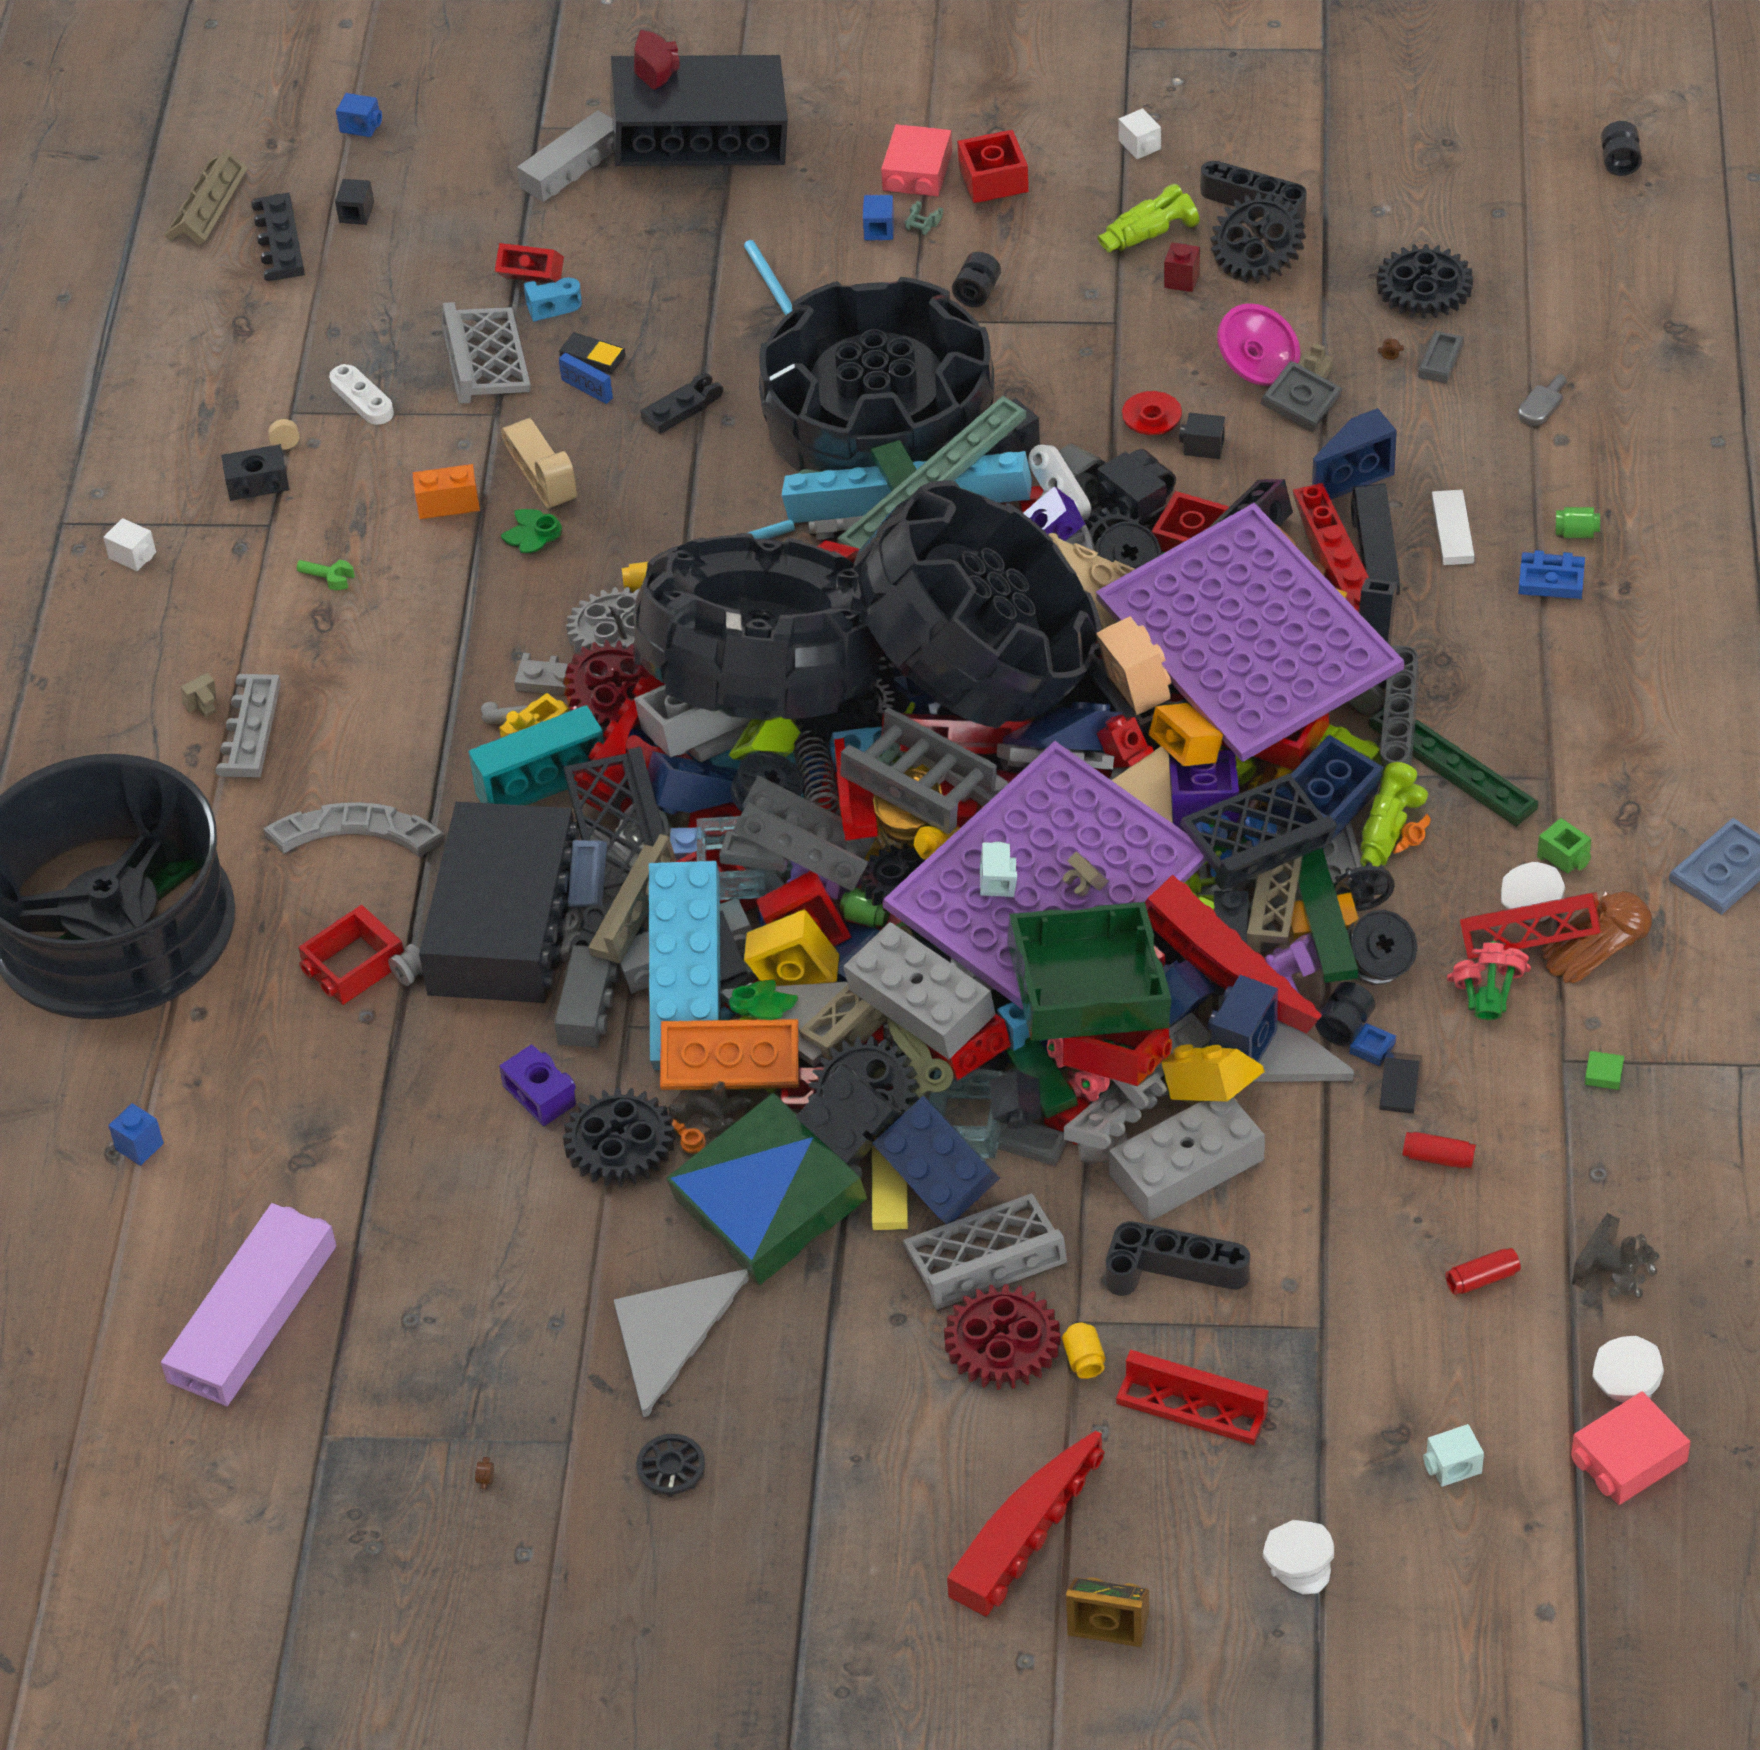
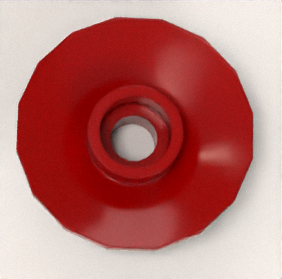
(1152, 412)

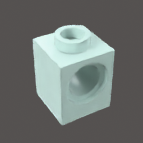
(1453, 1455)

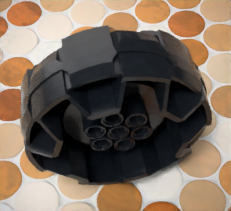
(872, 370)
(976, 605)
(755, 627)

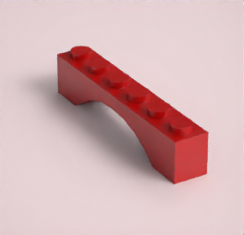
(615, 744)

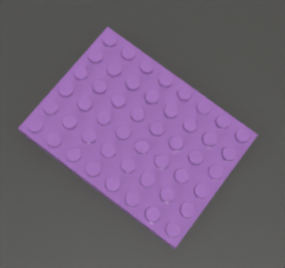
(1252, 631)
(1045, 817)

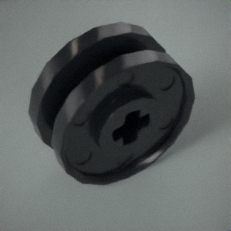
(1125, 540)
(768, 766)
(1396, 943)

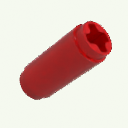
(1439, 1150)
(1483, 1271)

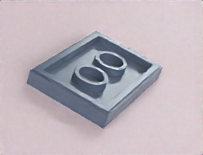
(1721, 867)

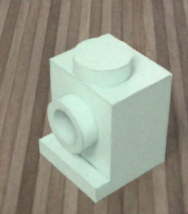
(997, 870)

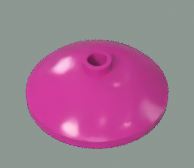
(1257, 343)

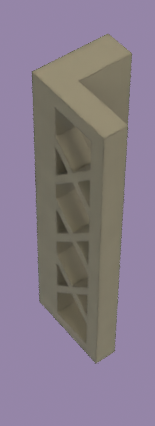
(208, 197)
(630, 904)
(1264, 913)
(858, 1022)

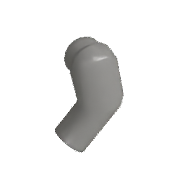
(493, 715)

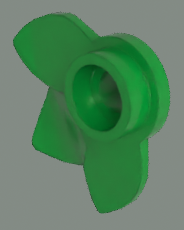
(533, 530)
(761, 1000)

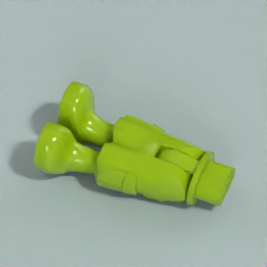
(1150, 219)
(1386, 815)

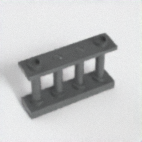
(914, 795)
(802, 833)

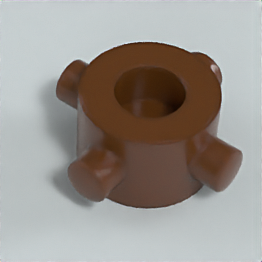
(1390, 349)
(484, 1472)

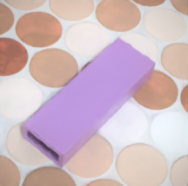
(249, 1304)

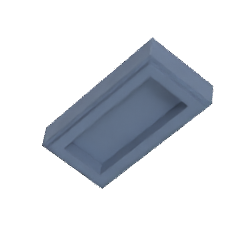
(587, 873)

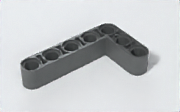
(1400, 710)

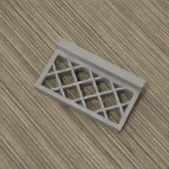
(462, 353)
(993, 1266)

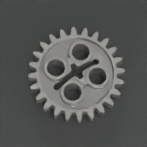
(594, 620)

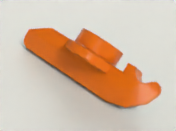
(1412, 834)
(691, 1139)

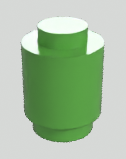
(1577, 522)
(862, 911)

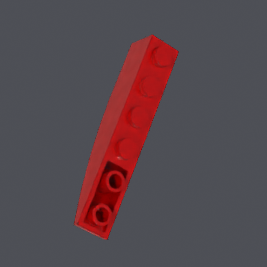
(1330, 541)
(964, 732)
(1219, 950)
(1021, 1527)

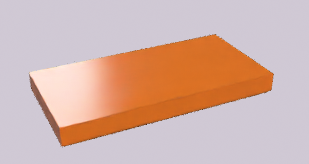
(729, 1051)

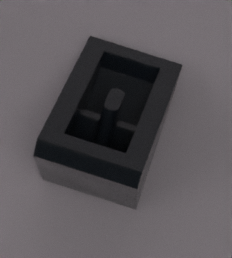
(1400, 1082)

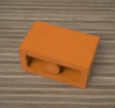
(446, 491)

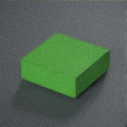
(1604, 1070)

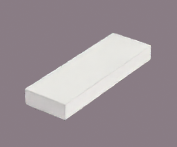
(1452, 527)

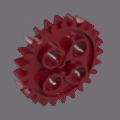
(610, 686)
(1002, 1336)

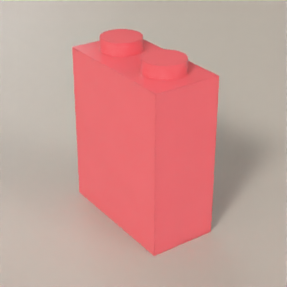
(916, 160)
(1630, 1448)

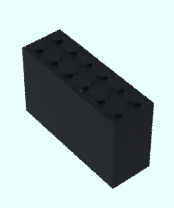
(704, 115)
(499, 903)

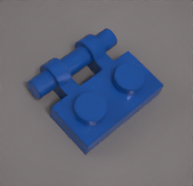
(1551, 575)

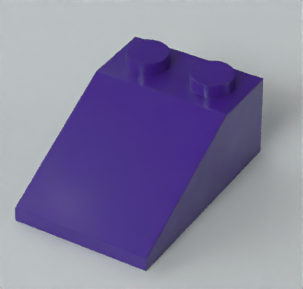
(1202, 786)

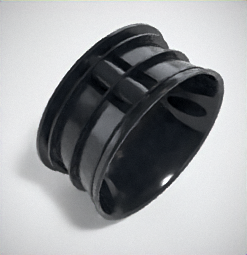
(120, 949)

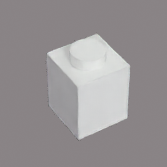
(1139, 133)
(129, 544)

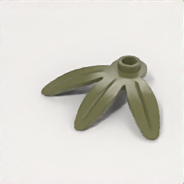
(921, 1060)

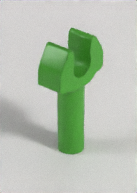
(332, 574)

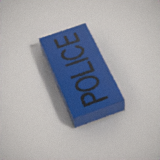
(585, 378)

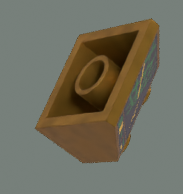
(1107, 1611)

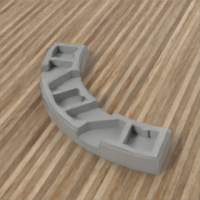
(355, 818)

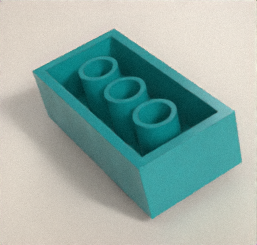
(532, 761)

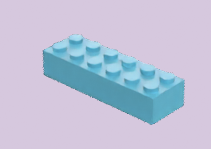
(683, 946)

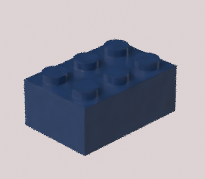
(1335, 781)
(936, 1160)

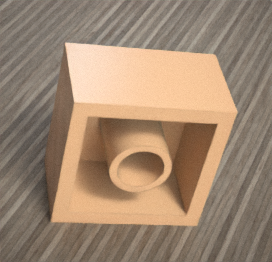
(1134, 665)

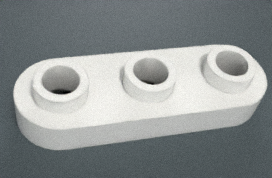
(361, 394)
(1055, 468)

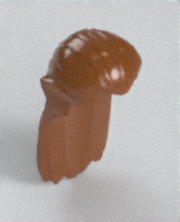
(1622, 922)

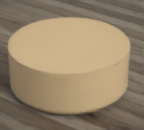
(284, 433)

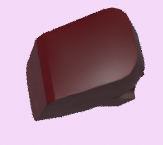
(655, 58)

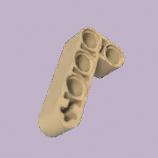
(547, 472)

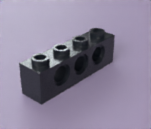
(1269, 496)

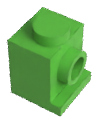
(1564, 846)

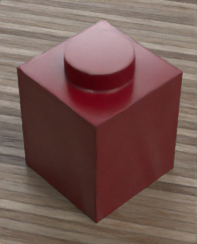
(1182, 267)

